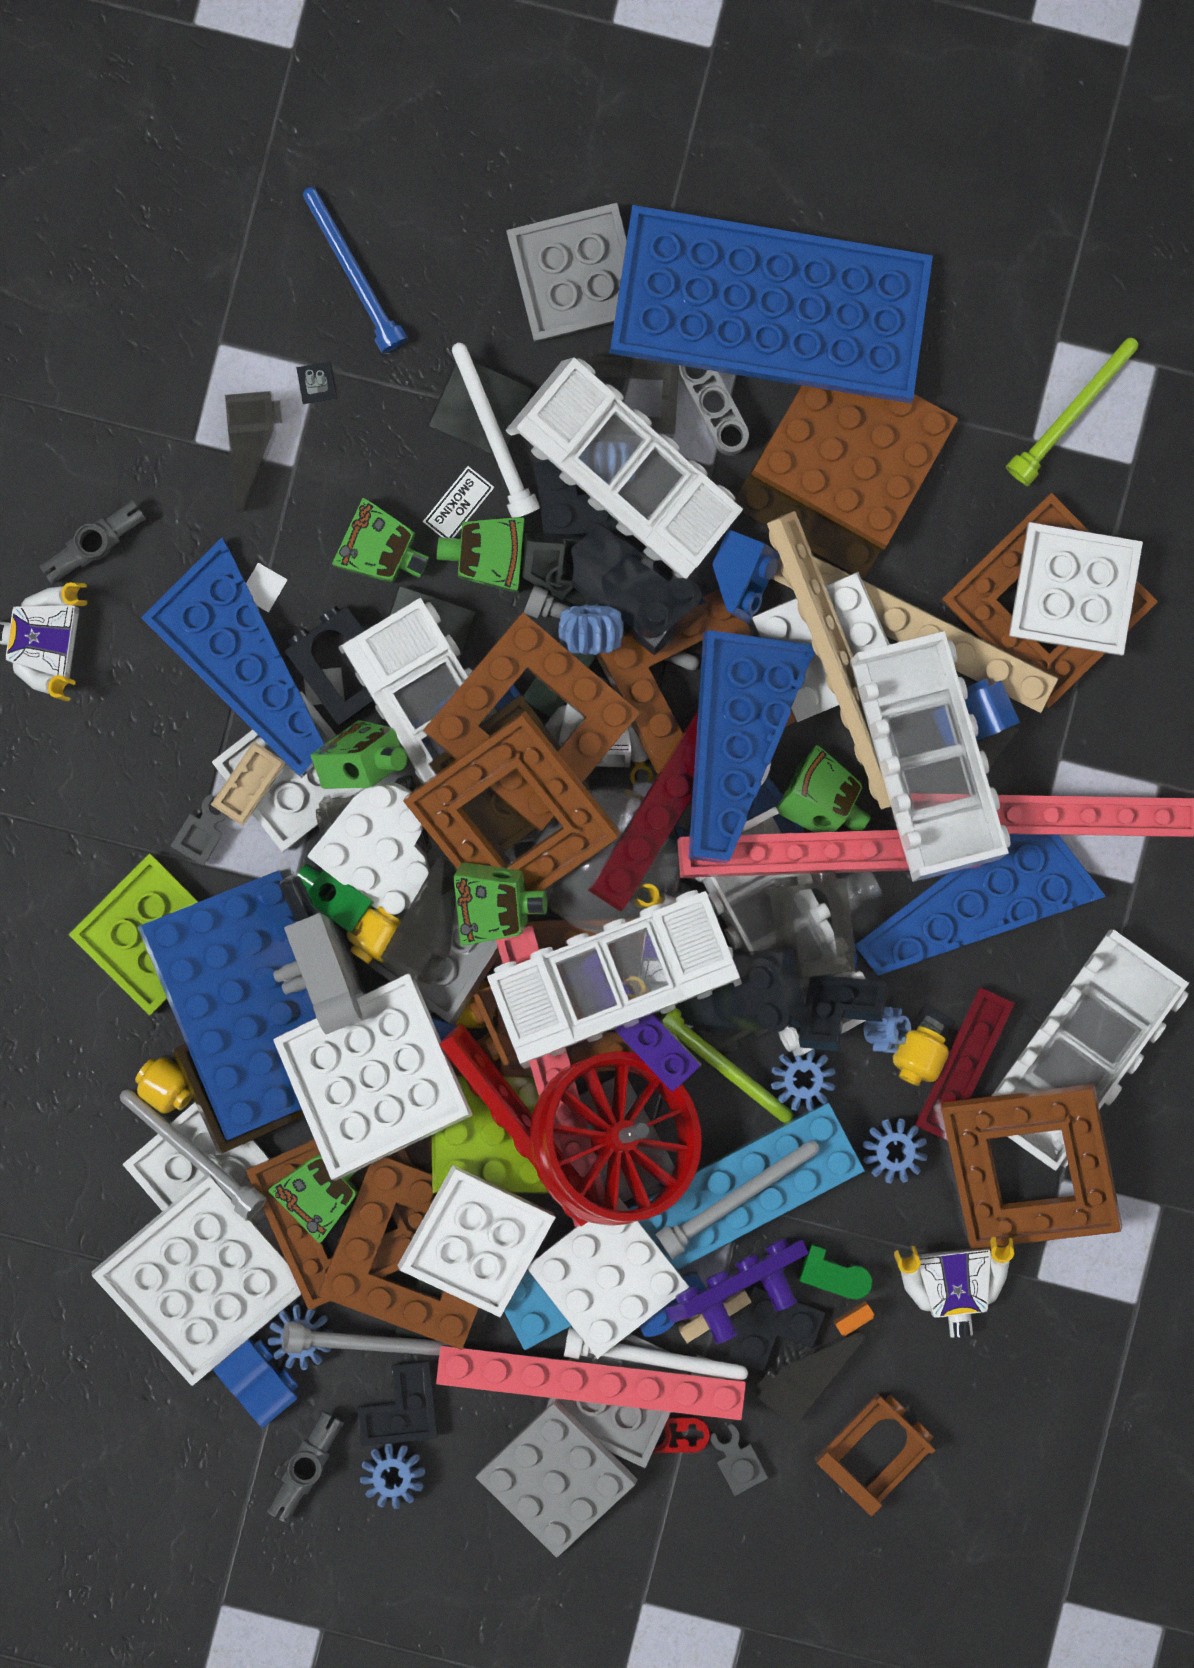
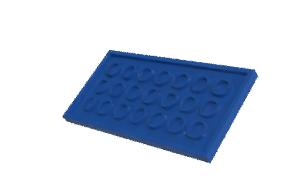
(771, 304)

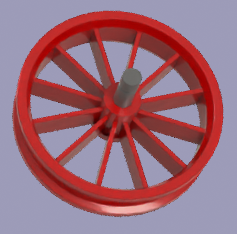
(614, 1140)

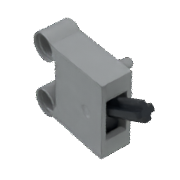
(321, 962)

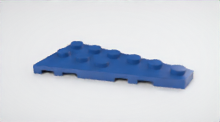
(225, 640)
(741, 717)
(976, 903)

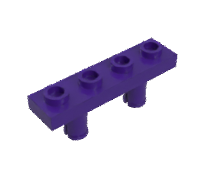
(660, 1050)
(721, 1285)

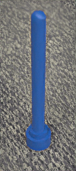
(387, 332)

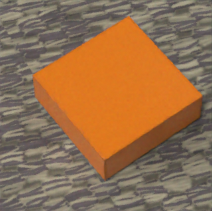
(854, 1318)

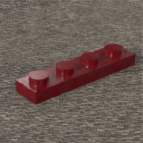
(966, 1058)

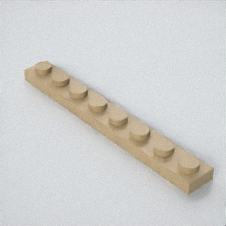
(827, 640)
(974, 656)

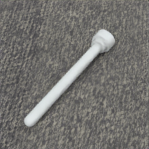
(520, 499)
(577, 1347)

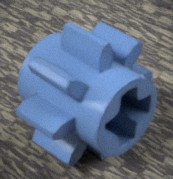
(888, 1033)

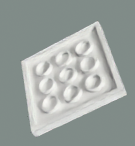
(373, 1080)
(198, 1280)

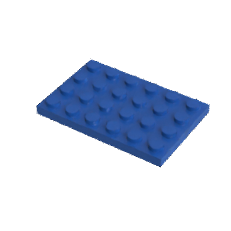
(222, 990)

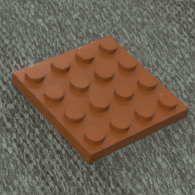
(855, 457)

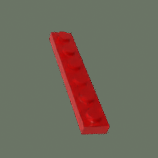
(504, 1103)

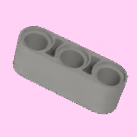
(715, 422)

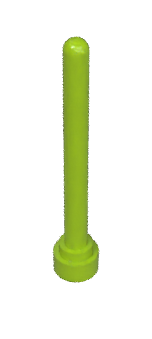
(1025, 466)
(676, 1025)

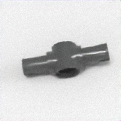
(76, 555)
(296, 1484)

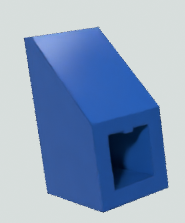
(743, 572)

